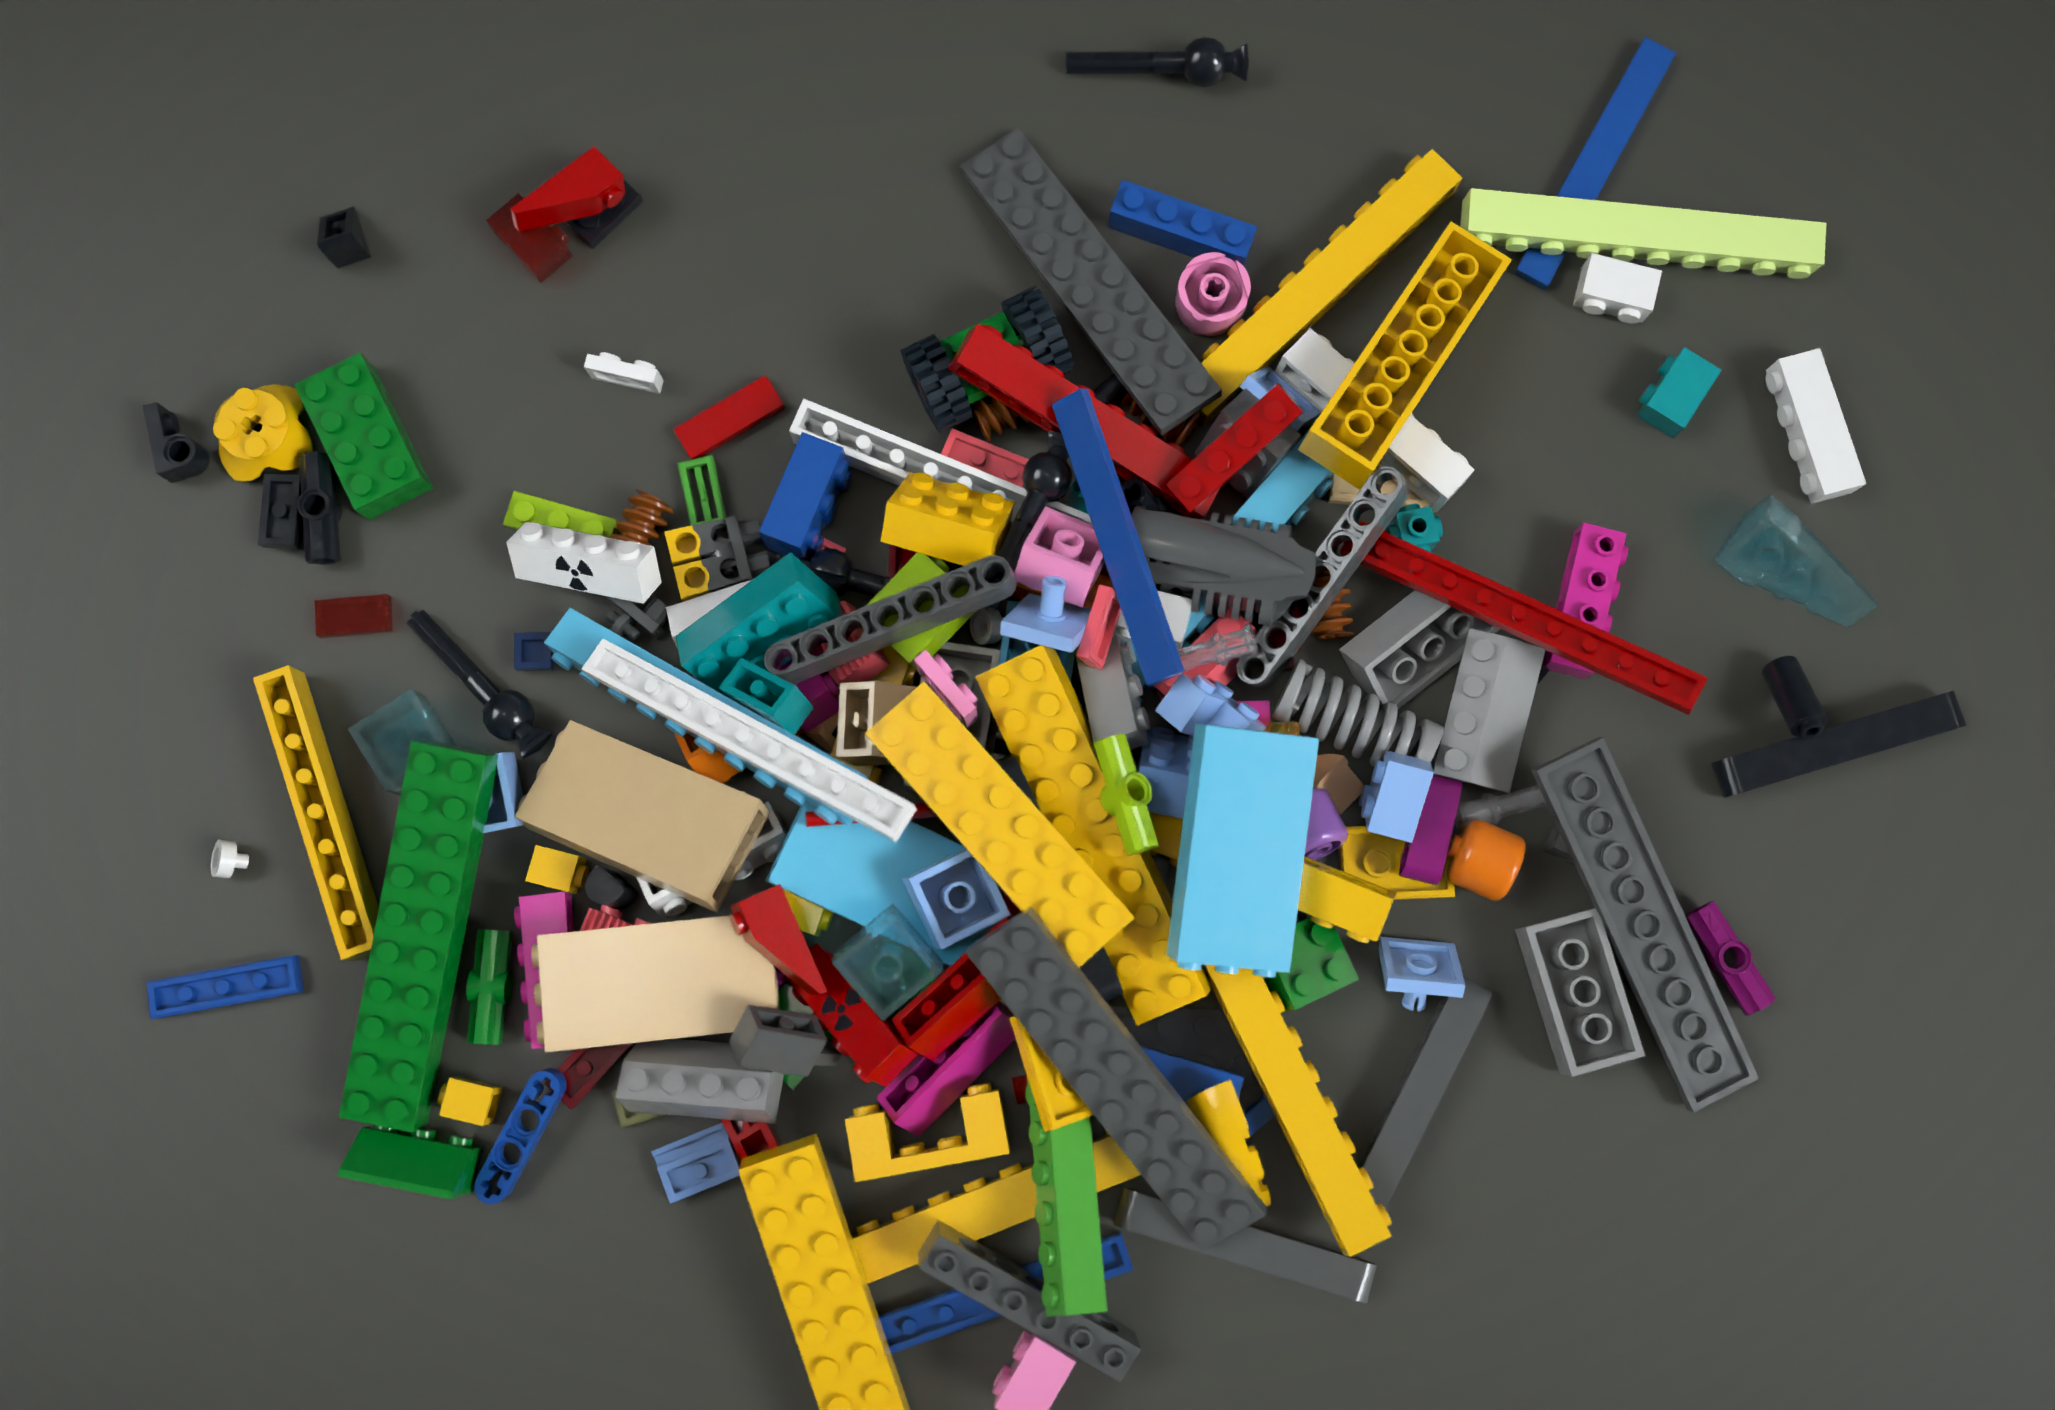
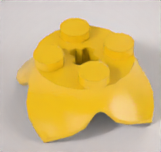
(276, 445)

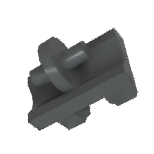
(650, 619)

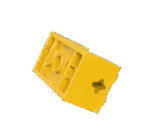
(874, 1145)

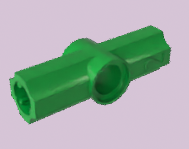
(489, 987)

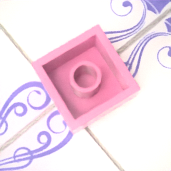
(1064, 549)
(1034, 1375)

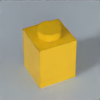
(557, 870)
(469, 1100)

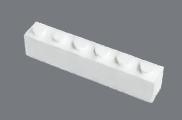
(1416, 452)

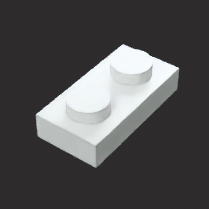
(611, 369)

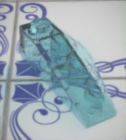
(1785, 557)

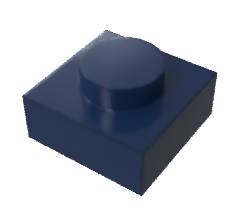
(531, 652)

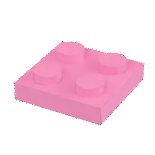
(939, 677)

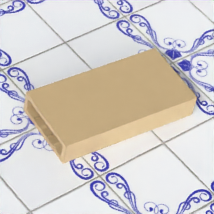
(643, 815)
(647, 983)

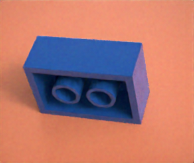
(806, 498)

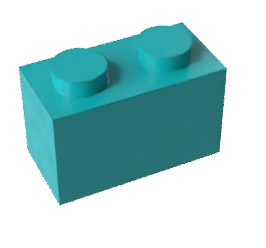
(1677, 392)
(767, 695)

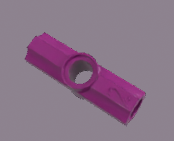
(1743, 977)

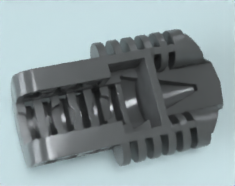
(1226, 563)

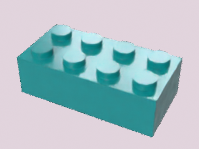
(761, 613)

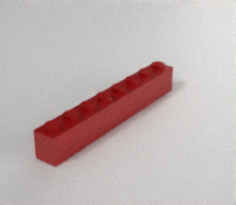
(1031, 388)

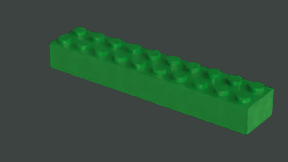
(418, 935)

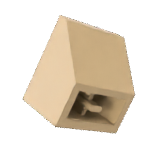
(860, 709)

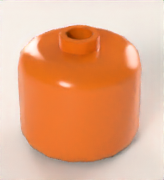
(1485, 859)

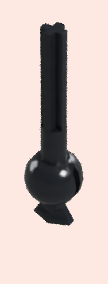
(1202, 62)
(1046, 480)
(838, 572)
(505, 713)

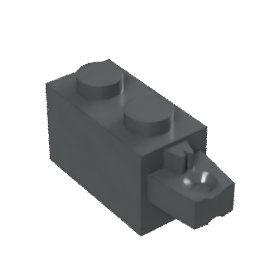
(781, 1042)

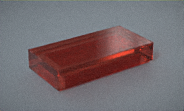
(353, 616)

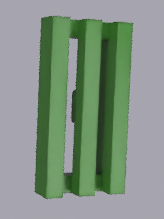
(697, 465)

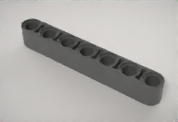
(1340, 568)
(909, 622)
(1421, 1088)
(1253, 1248)

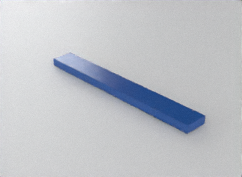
(1604, 145)
(1117, 537)
(956, 1311)

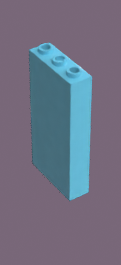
(1242, 850)
(861, 871)

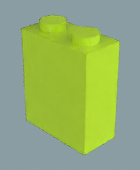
(916, 571)

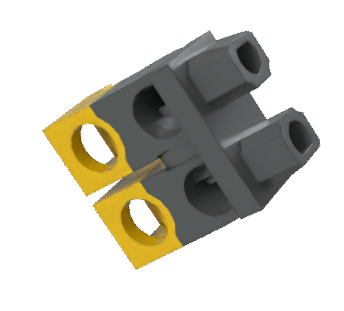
(715, 555)

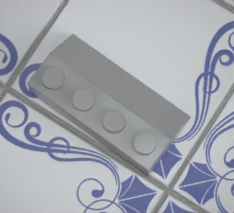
(1409, 647)
(1489, 710)
(696, 1081)

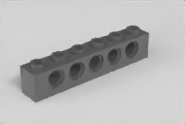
(1018, 1297)

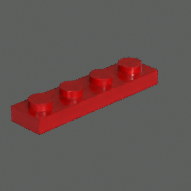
(1235, 448)

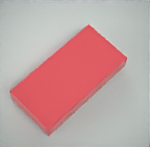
(1100, 628)

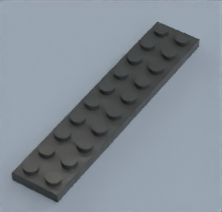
(1091, 282)
(1645, 924)
(1116, 1079)

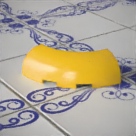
(1225, 1122)

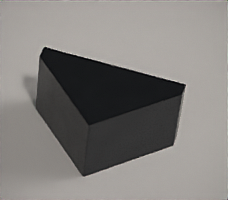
(342, 238)

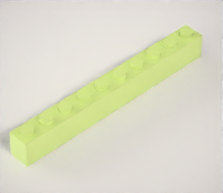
(1645, 233)

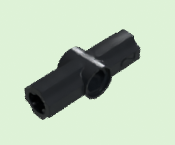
(320, 530)

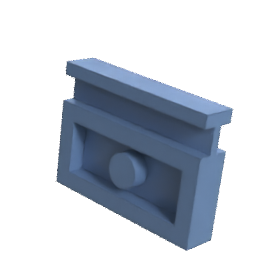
(696, 1162)

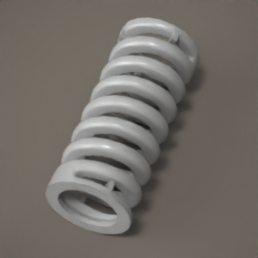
(1297, 690)

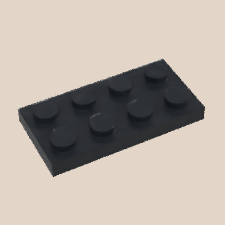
(1194, 1035)

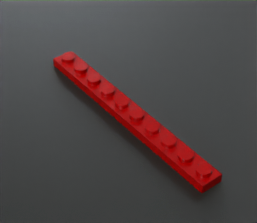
(1534, 622)

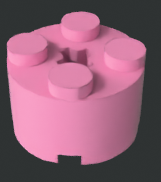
(1222, 278)

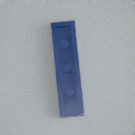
(224, 987)

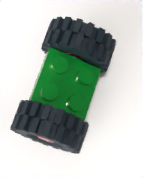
(1023, 322)

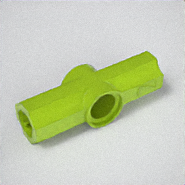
(1126, 794)

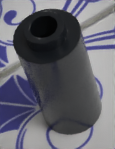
(1795, 697)

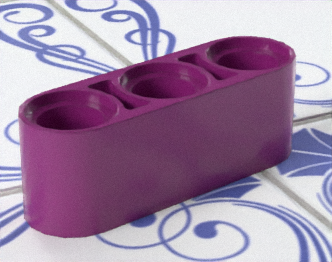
(1426, 855)

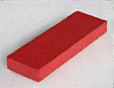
(729, 418)

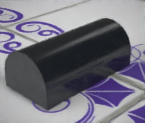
(609, 888)

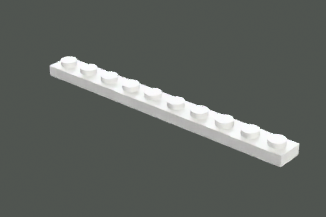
(750, 740)

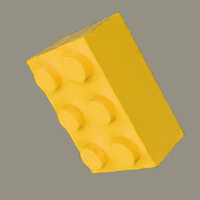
(946, 520)

